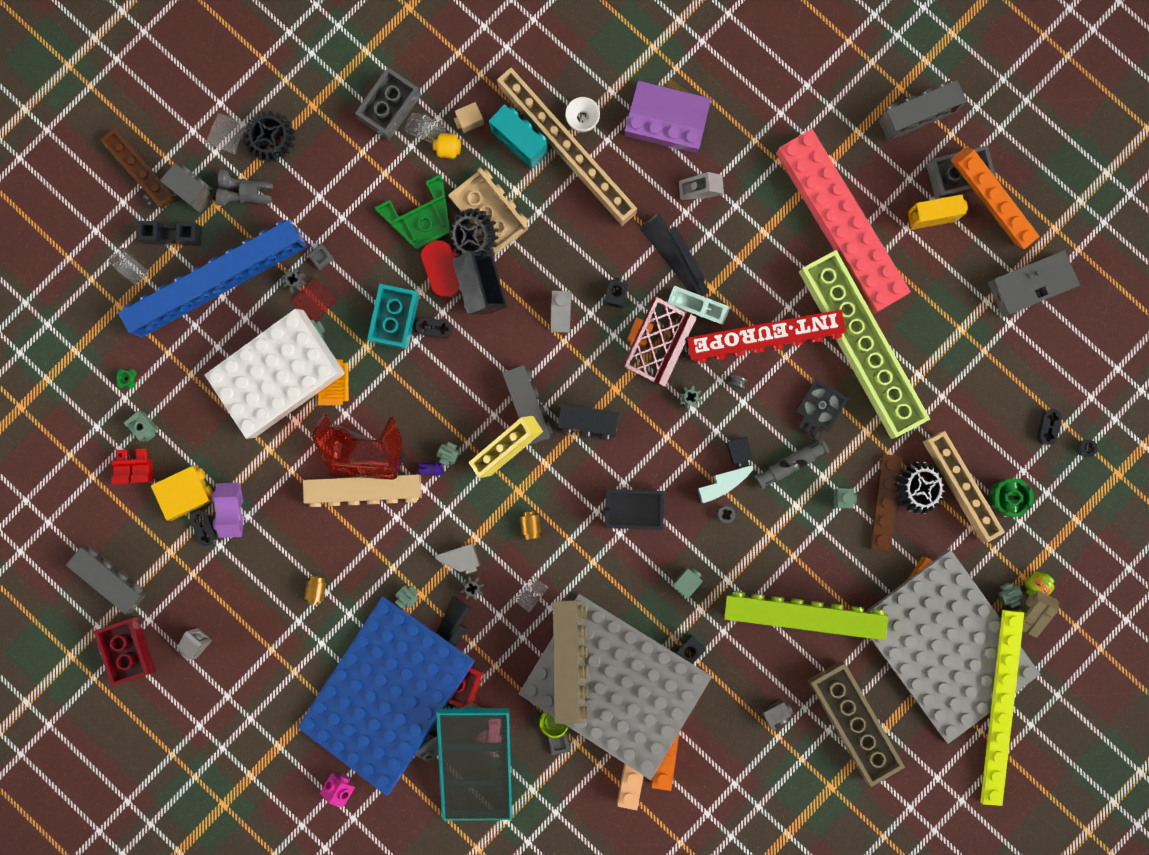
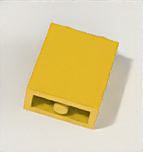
(937, 212)
(182, 492)

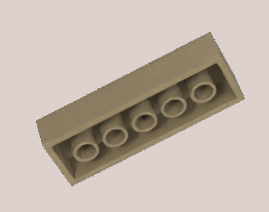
(570, 662)
(856, 723)

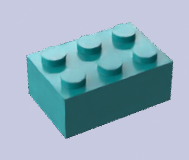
(518, 136)
(393, 317)

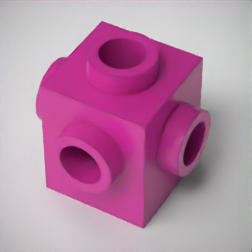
(337, 789)

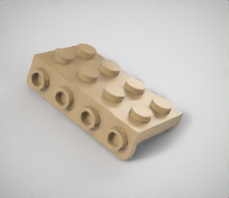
(485, 195)

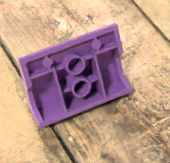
(667, 117)

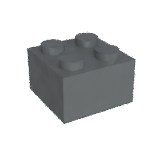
(188, 186)

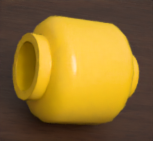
(447, 145)

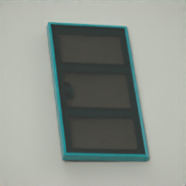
(474, 763)

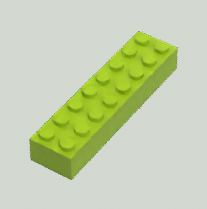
(806, 616)

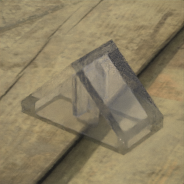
(423, 127)
(128, 265)
(531, 594)

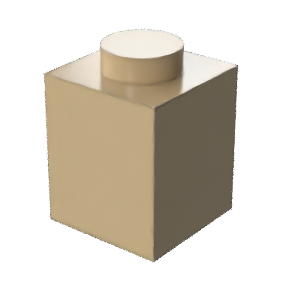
(468, 118)

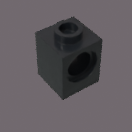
(613, 300)
(739, 451)
(699, 649)

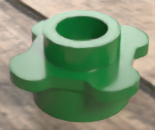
(122, 374)

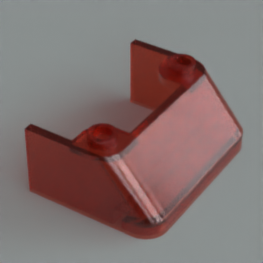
(359, 456)

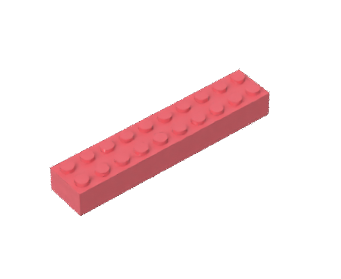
(842, 221)

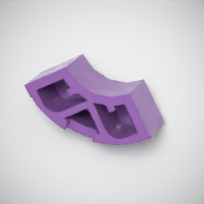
(228, 504)

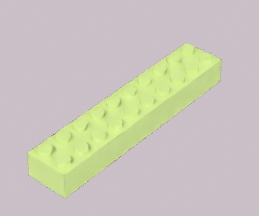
(865, 346)

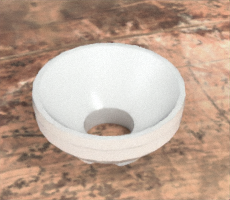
(582, 105)

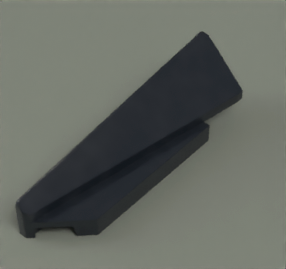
(676, 253)
(451, 624)

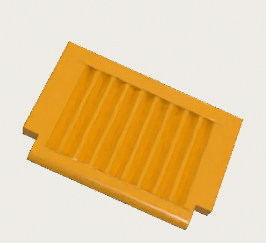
(336, 391)

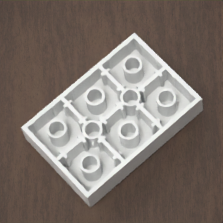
(274, 373)

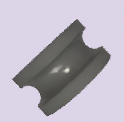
(737, 381)
(720, 513)

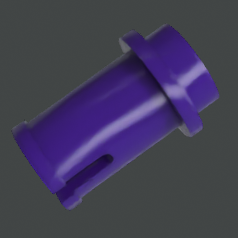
(431, 469)

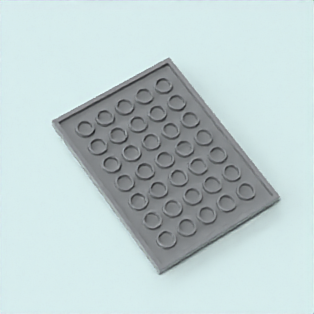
(945, 645)
(634, 687)

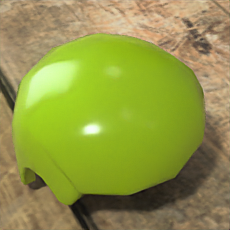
(549, 728)

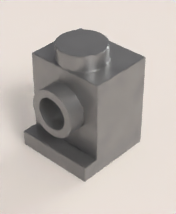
(777, 714)

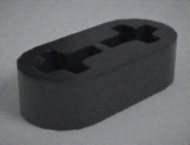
(434, 323)
(1053, 428)
(199, 529)

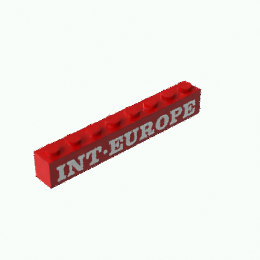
(767, 335)

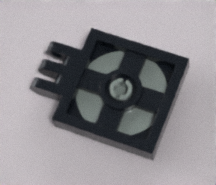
(820, 407)

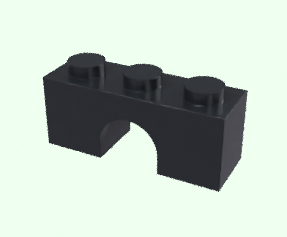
(162, 234)

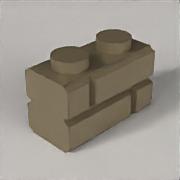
(1038, 612)

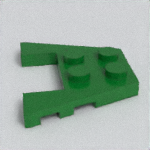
(424, 223)

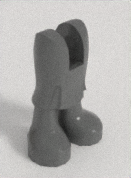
(246, 193)

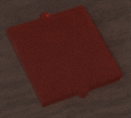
(314, 300)

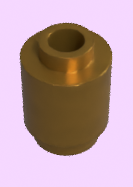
(530, 525)
(315, 590)

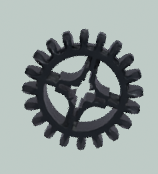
(262, 140)
(464, 231)
(929, 492)

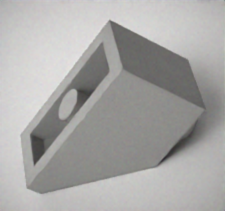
(701, 186)
(560, 311)
(461, 559)
(193, 644)

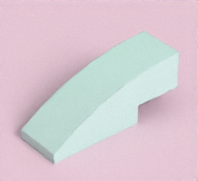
(698, 305)
(723, 484)

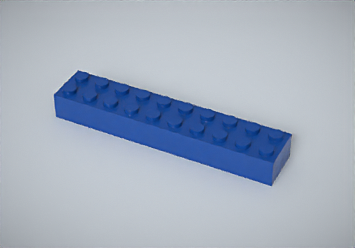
(212, 279)

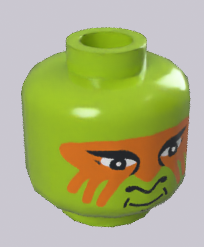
(1040, 582)

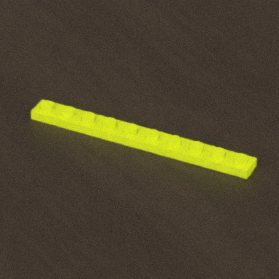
(1002, 707)

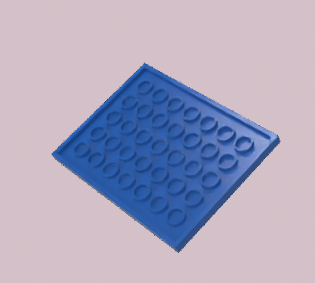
(385, 695)

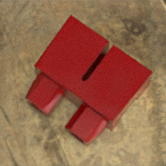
(132, 471)

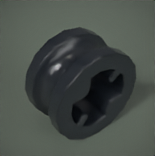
(1082, 451)

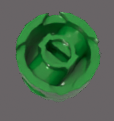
(1010, 497)

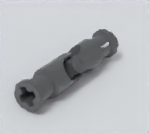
(803, 456)

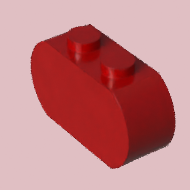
(439, 265)

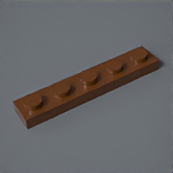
(137, 168)
(885, 503)

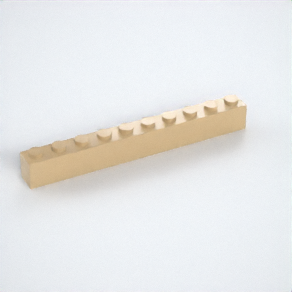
(566, 146)

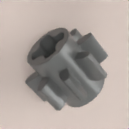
(292, 275)
(470, 593)

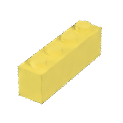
(505, 446)

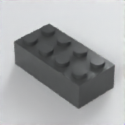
(922, 110)

